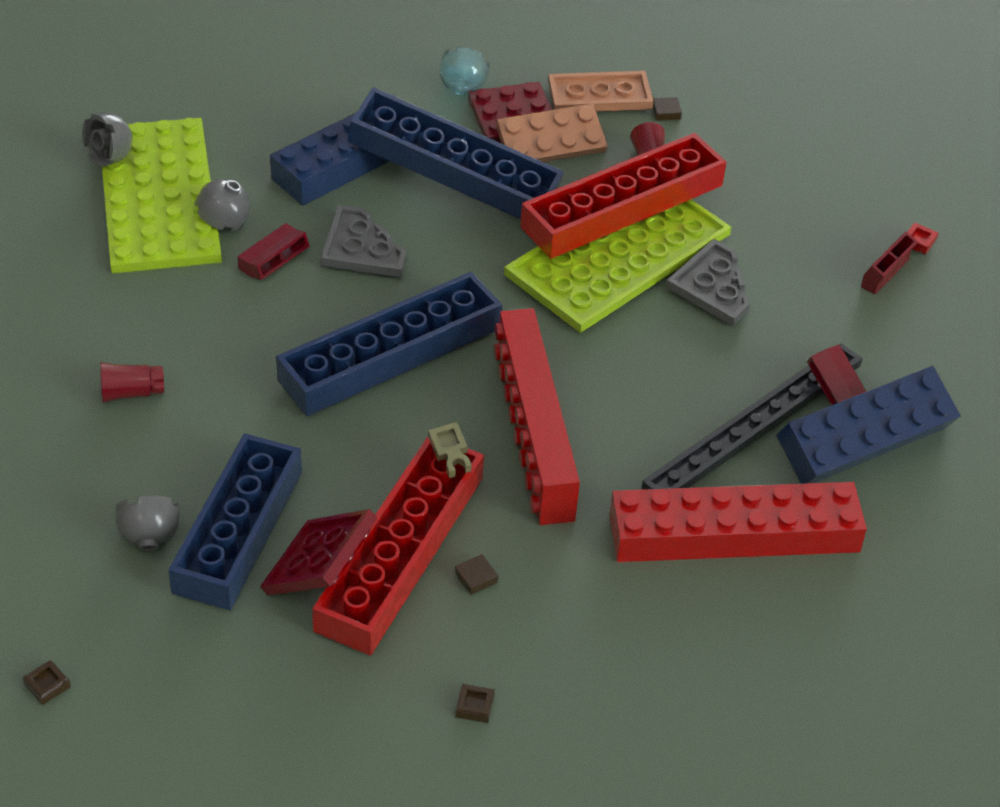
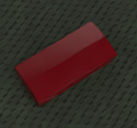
(272, 251)
(874, 278)
(835, 375)

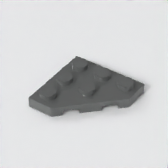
(361, 245)
(713, 283)

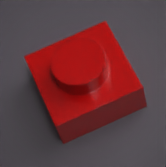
(925, 237)

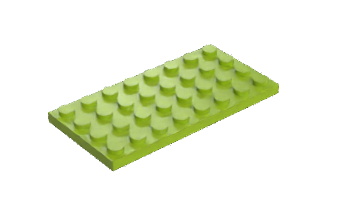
(154, 196)
(617, 267)

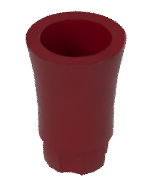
(647, 137)
(130, 381)

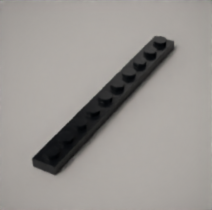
(741, 430)

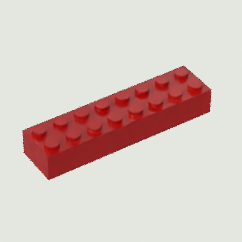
(622, 195)
(537, 418)
(736, 521)
(396, 551)

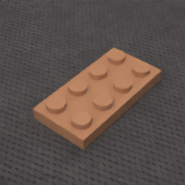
(604, 89)
(554, 133)

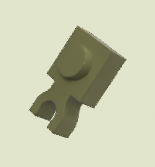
(450, 445)

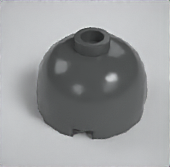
(107, 138)
(223, 204)
(148, 521)

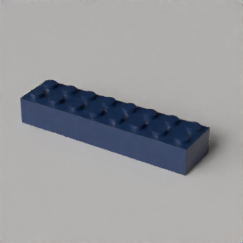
(450, 153)
(387, 343)

